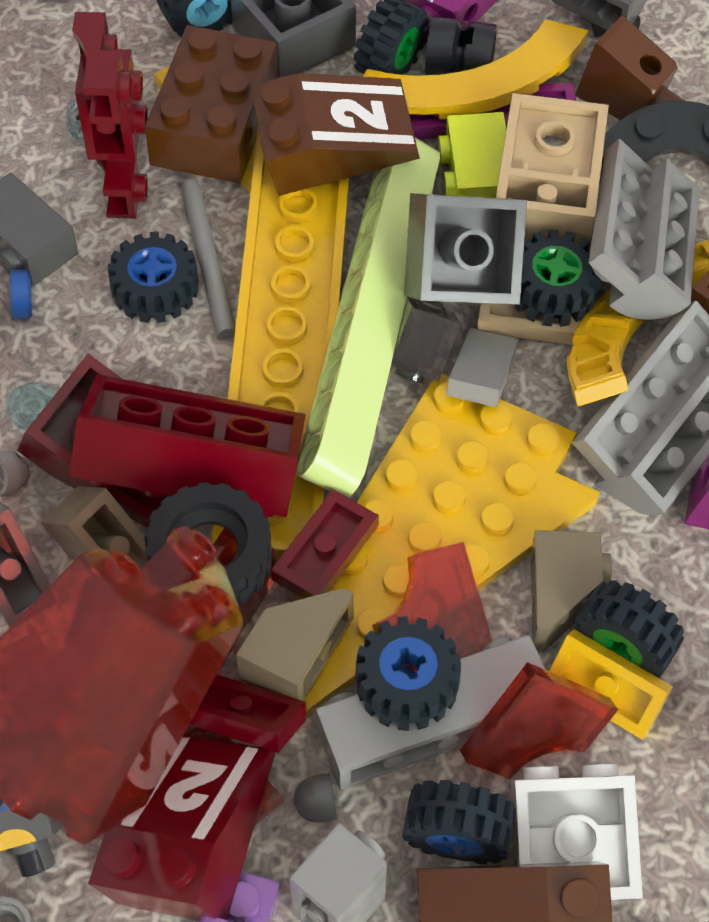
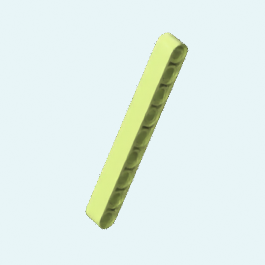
(364, 331)

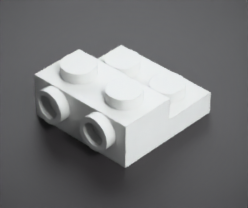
(580, 822)

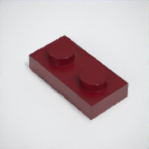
(325, 546)
(250, 714)

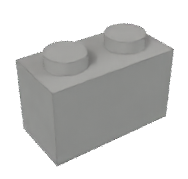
(340, 879)

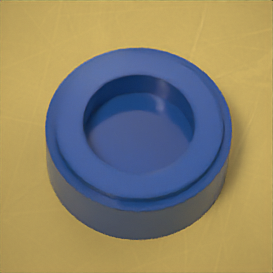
(20, 294)

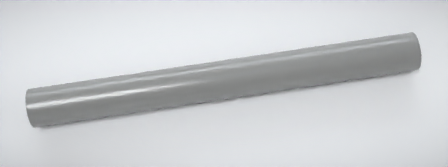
(208, 259)

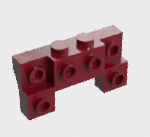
(110, 112)

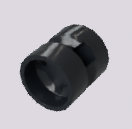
(458, 47)

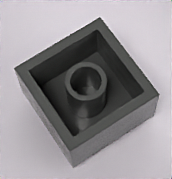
(302, 28)
(465, 249)

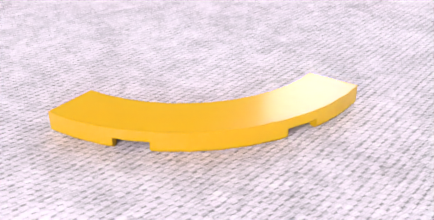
(492, 85)
(601, 342)

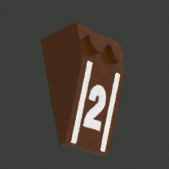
(331, 128)

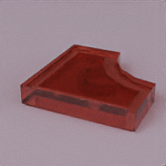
(446, 595)
(535, 718)

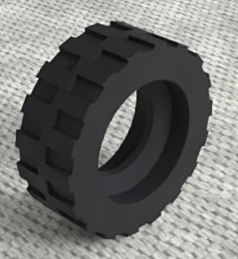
(225, 508)

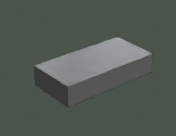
(482, 367)

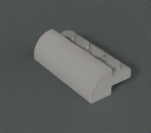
(644, 234)
(658, 430)

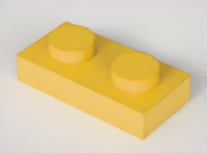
(630, 687)

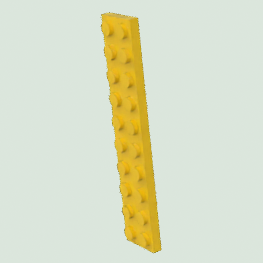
(287, 312)

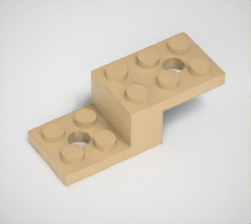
(558, 188)

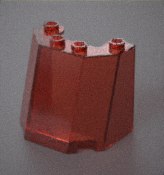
(109, 680)

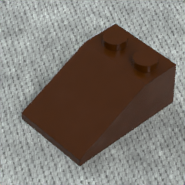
(516, 893)

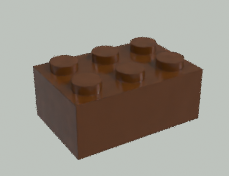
(206, 104)

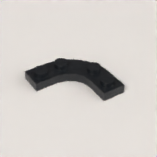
(664, 130)

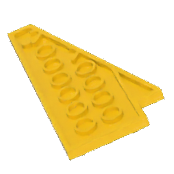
(450, 480)

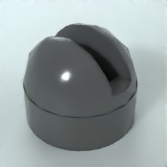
(315, 799)

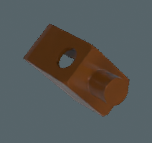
(627, 71)

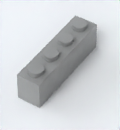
(366, 749)

